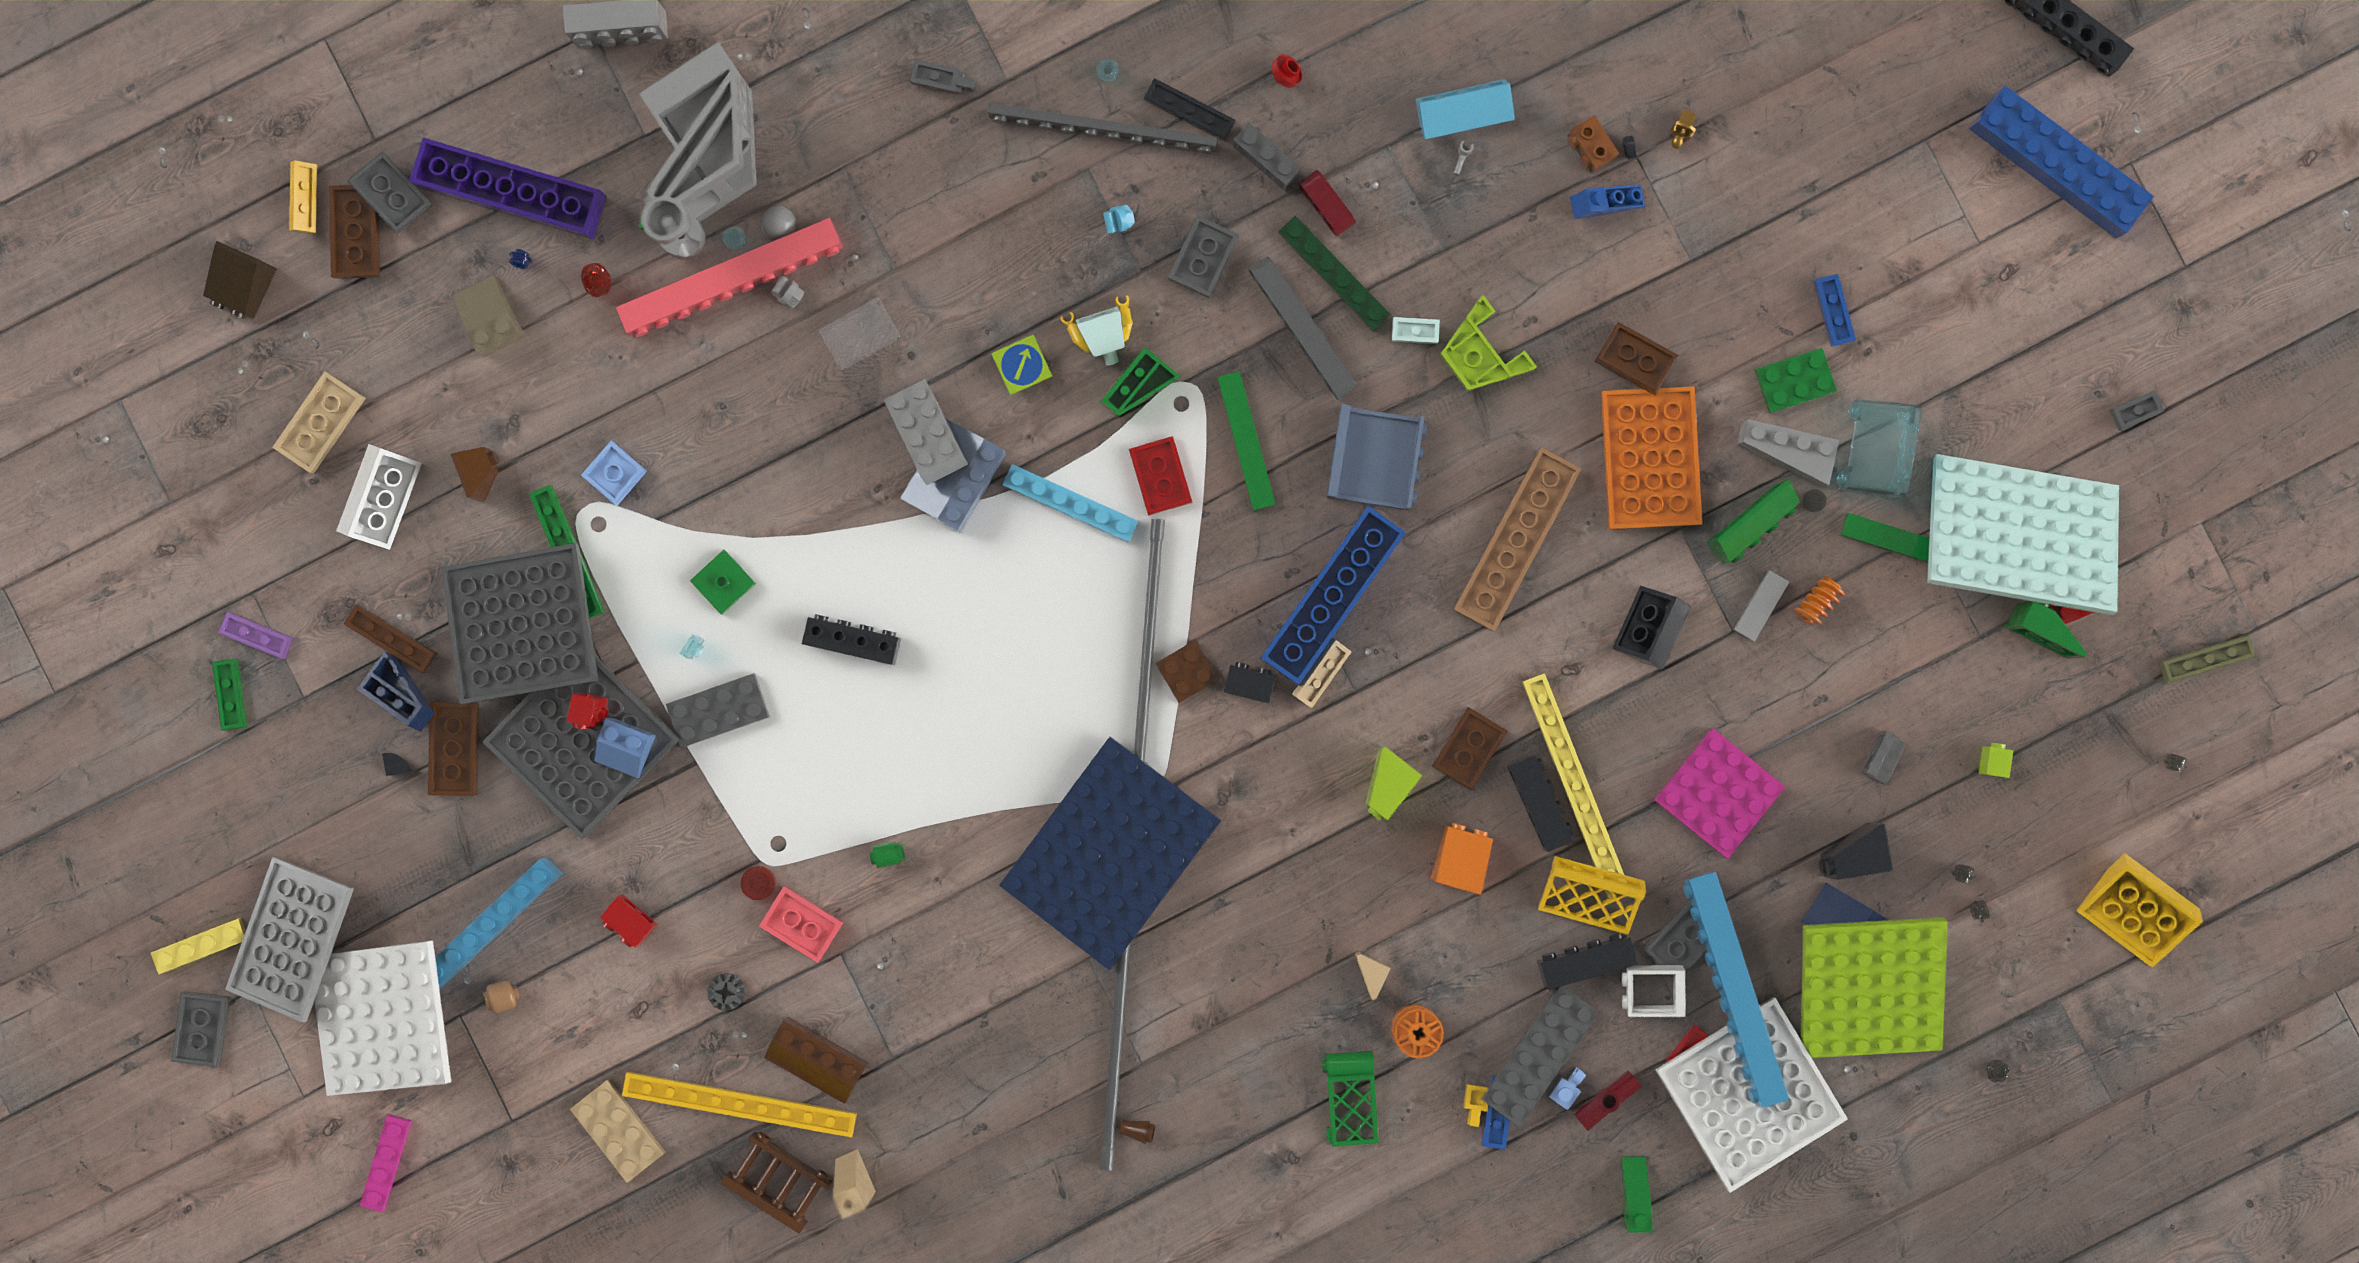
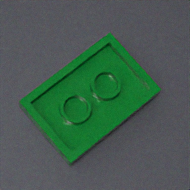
(1795, 380)

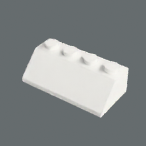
(379, 497)

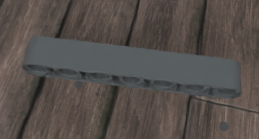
(1302, 328)

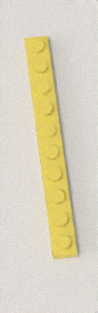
(1571, 775)

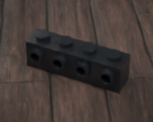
(851, 640)

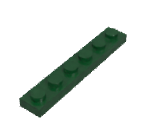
(1334, 273)

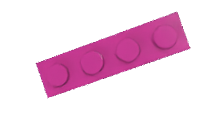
(385, 1163)

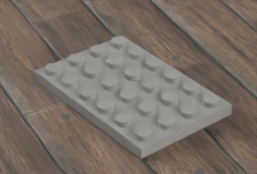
(289, 939)

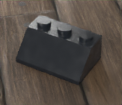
(1651, 627)

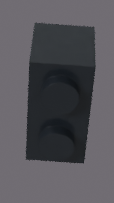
(1249, 683)

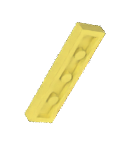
(199, 946)

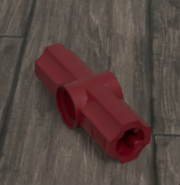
(1595, 1111)

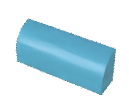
(1465, 109)

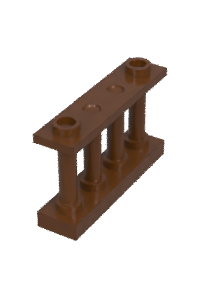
(756, 1194)

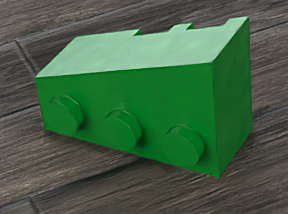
(1137, 382)

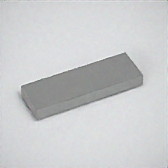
(1761, 606)

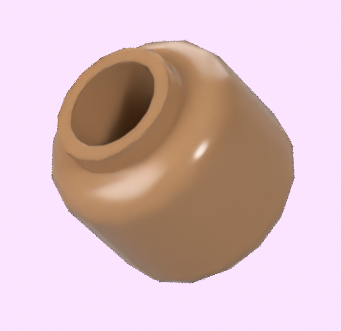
(501, 996)

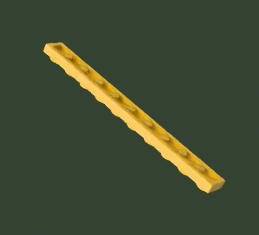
(739, 1104)

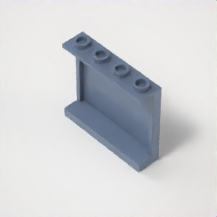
(1376, 458)

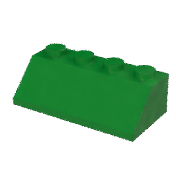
(1754, 522)

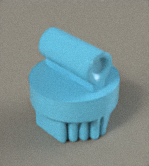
(1118, 219)

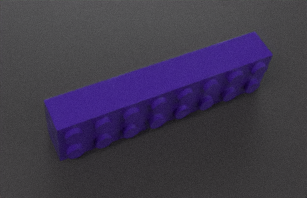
(508, 188)

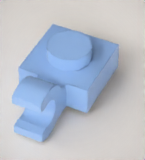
(1565, 1090)

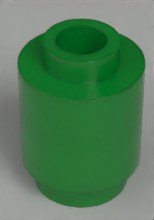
(887, 854)

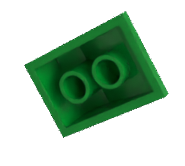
(2044, 628)

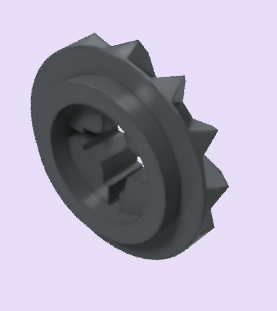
(734, 984)

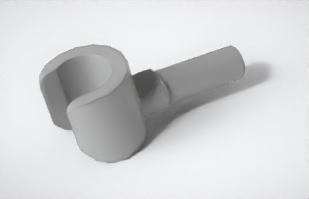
(1462, 156)

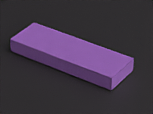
(255, 635)

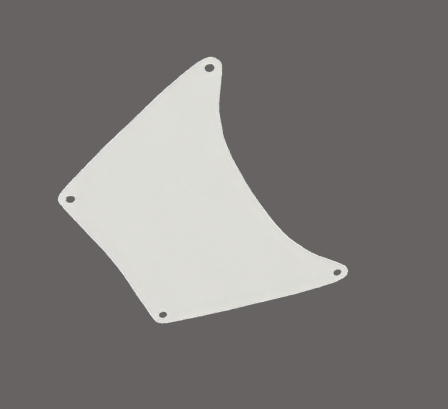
(1005, 666)

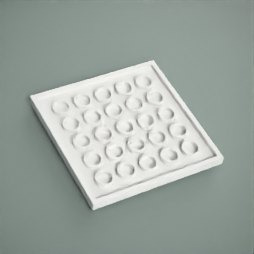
(381, 1020)
(1717, 1106)

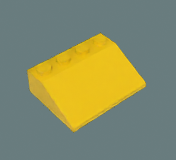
(2140, 910)

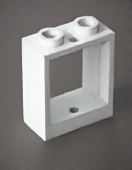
(1675, 1010)

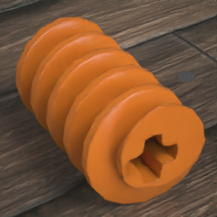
(1819, 600)

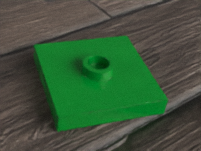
(722, 582)

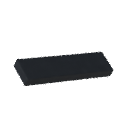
(1189, 109)

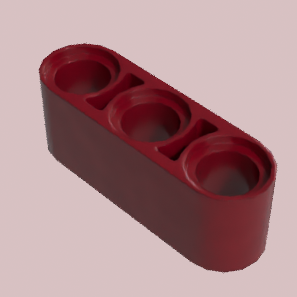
(1326, 203)

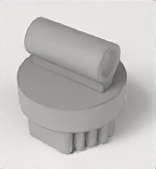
(787, 292)

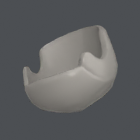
(777, 222)

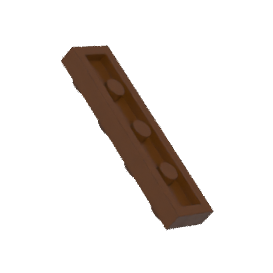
(390, 638)

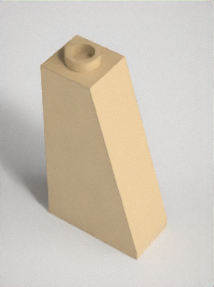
(851, 1184)

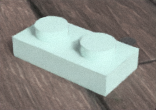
(1415, 330)

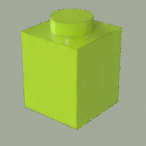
(1996, 761)

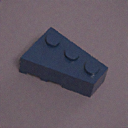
(396, 692)

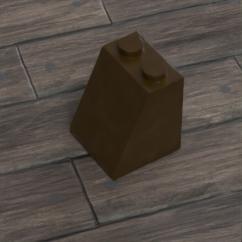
(237, 280)

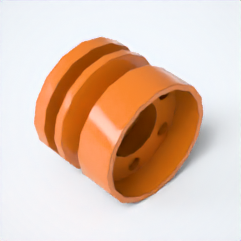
(1410, 1019)

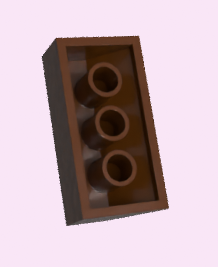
(815, 1059)

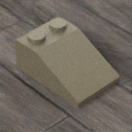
(488, 317)

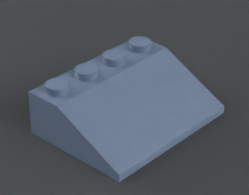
(958, 493)

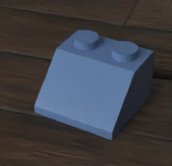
(623, 747)

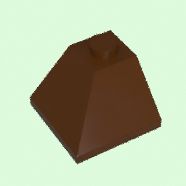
(476, 471)

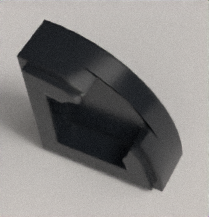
(395, 764)

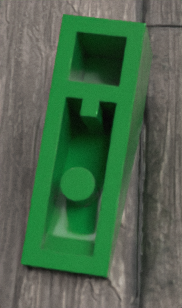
(1636, 1195)

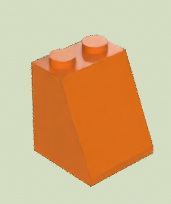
(1462, 858)

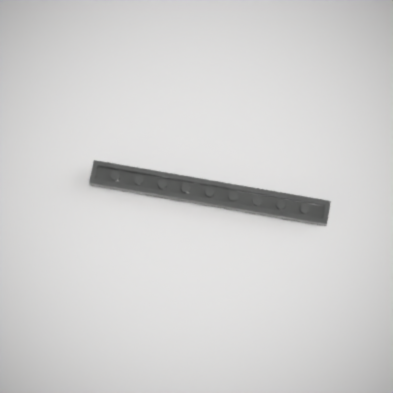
(1092, 127)

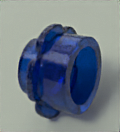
(520, 259)

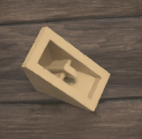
(1373, 973)

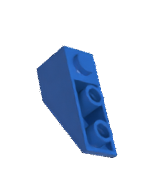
(1606, 201)

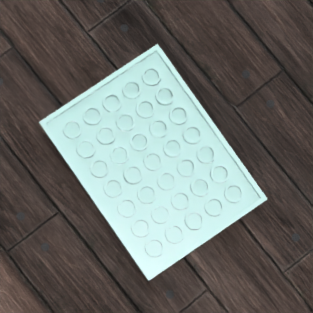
(2024, 534)

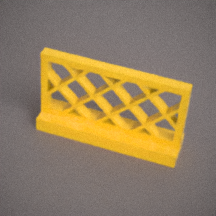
(1598, 878)

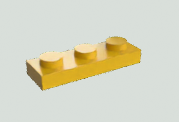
(303, 197)

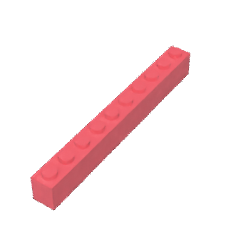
(729, 278)

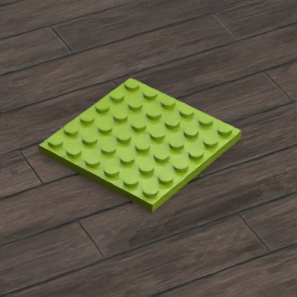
(1873, 987)

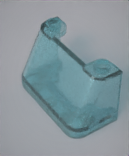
(1881, 449)

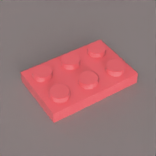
(801, 924)

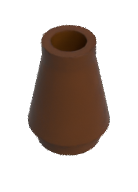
(1139, 1130)

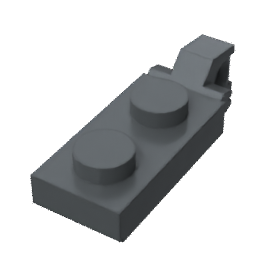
(940, 77)

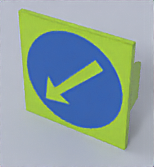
(1021, 364)

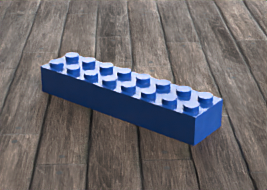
(2061, 162)
(1332, 595)

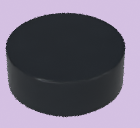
(1629, 147)

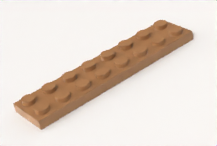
(1517, 539)

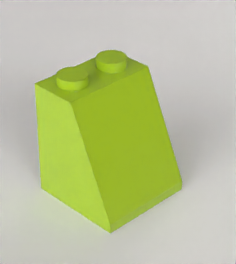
(1389, 784)

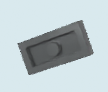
(2136, 410)

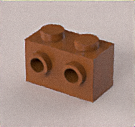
(1592, 144)

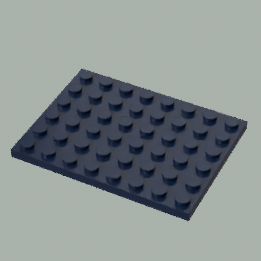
(1110, 853)

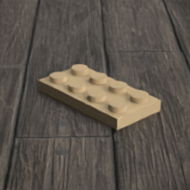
(319, 422)
(617, 1130)

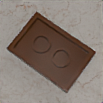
(1636, 358)
(1469, 748)

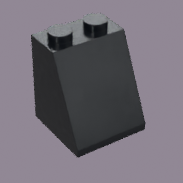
(1858, 854)

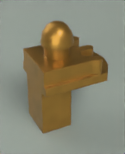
(1682, 129)

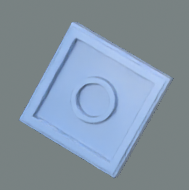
(614, 473)

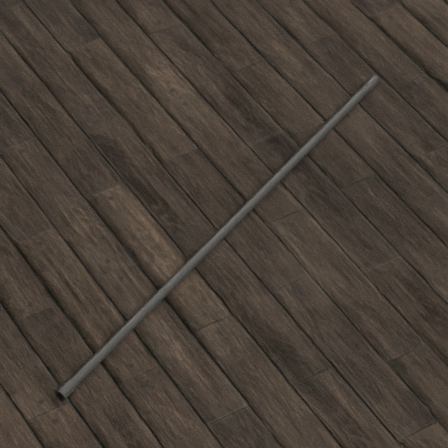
(1156, 539)

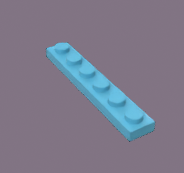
(1070, 503)

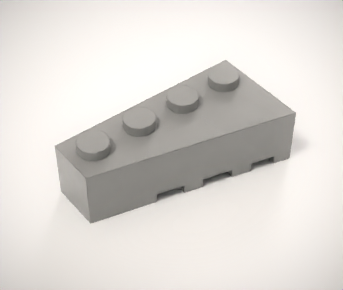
(1797, 451)

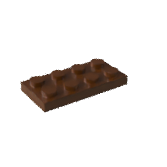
(352, 235)
(453, 749)

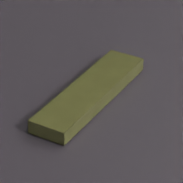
(2207, 658)

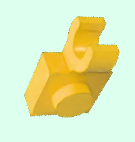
(1473, 1102)

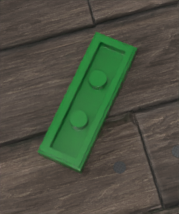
(229, 694)

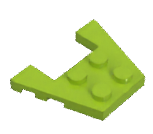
(1474, 358)

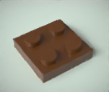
(1186, 671)

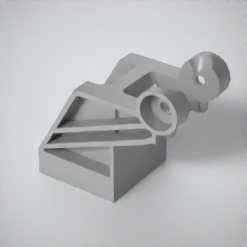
(711, 125)

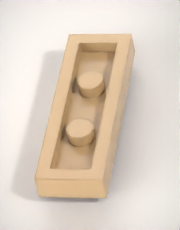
(1321, 673)

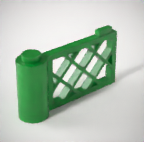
(1345, 1068)

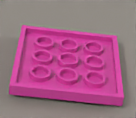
(1719, 793)

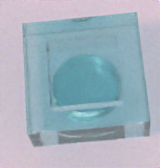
(693, 647)

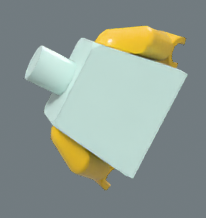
(1102, 331)

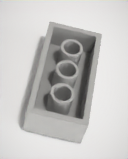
(615, 23)
(925, 432)

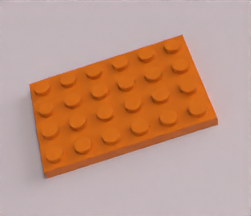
(1651, 458)

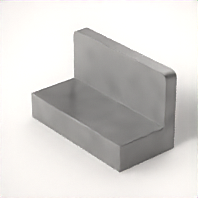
(1883, 757)

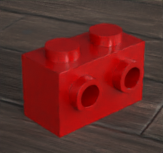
(587, 710)
(628, 921)

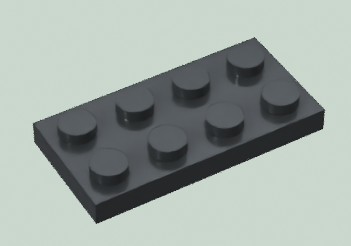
(717, 710)

